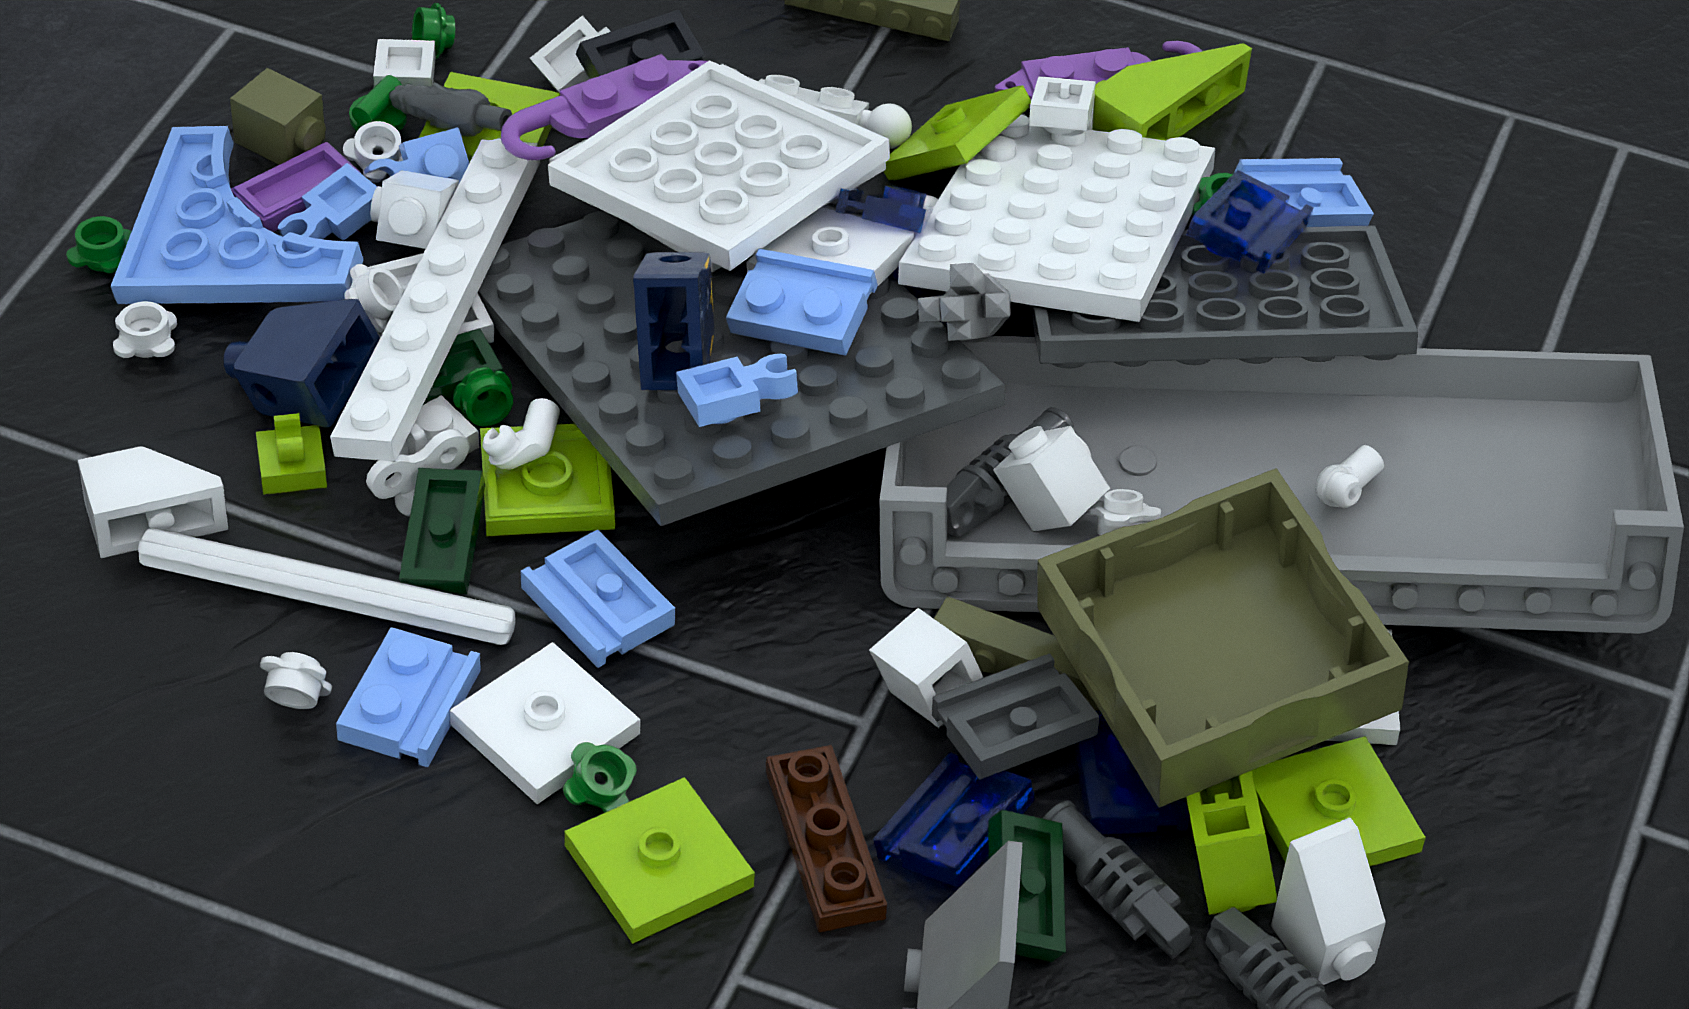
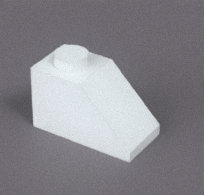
(144, 491)
(1329, 904)

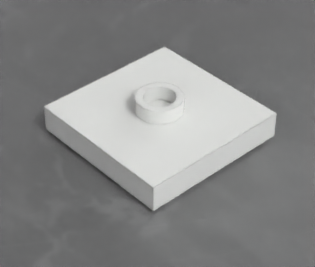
(844, 241)
(538, 716)

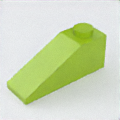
(1171, 94)
(1232, 845)

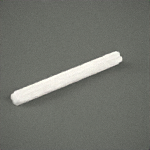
(327, 586)

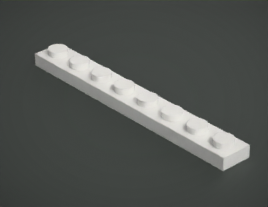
(433, 306)

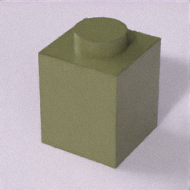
(277, 117)

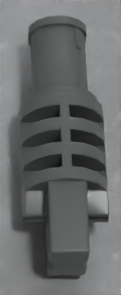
(976, 489)
(1122, 882)
(1262, 966)

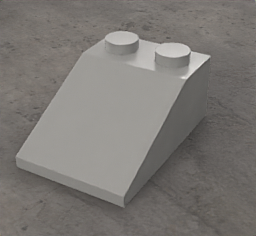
(971, 941)

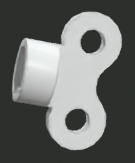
(406, 468)

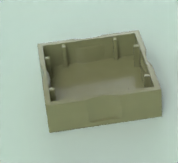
(1220, 637)

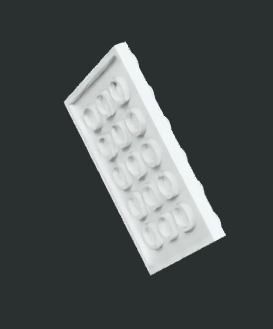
(1064, 217)

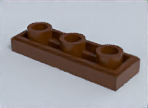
(825, 838)

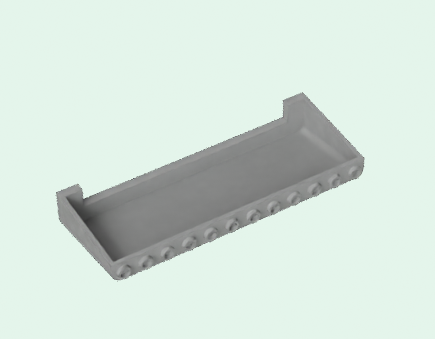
(1502, 503)

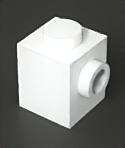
(410, 207)
(1051, 477)
(924, 661)

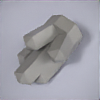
(972, 305)

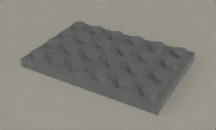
(1315, 302)

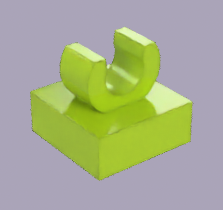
(291, 456)

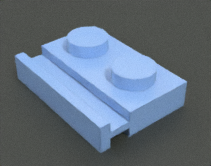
(1314, 183)
(802, 302)
(598, 598)
(407, 696)

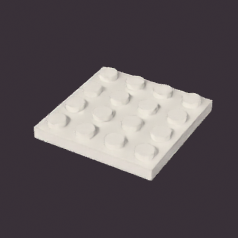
(719, 164)

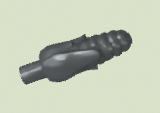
(450, 108)

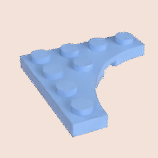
(209, 248)

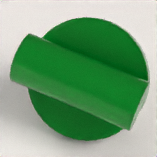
(378, 106)

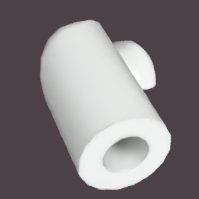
(514, 449)
(1343, 483)

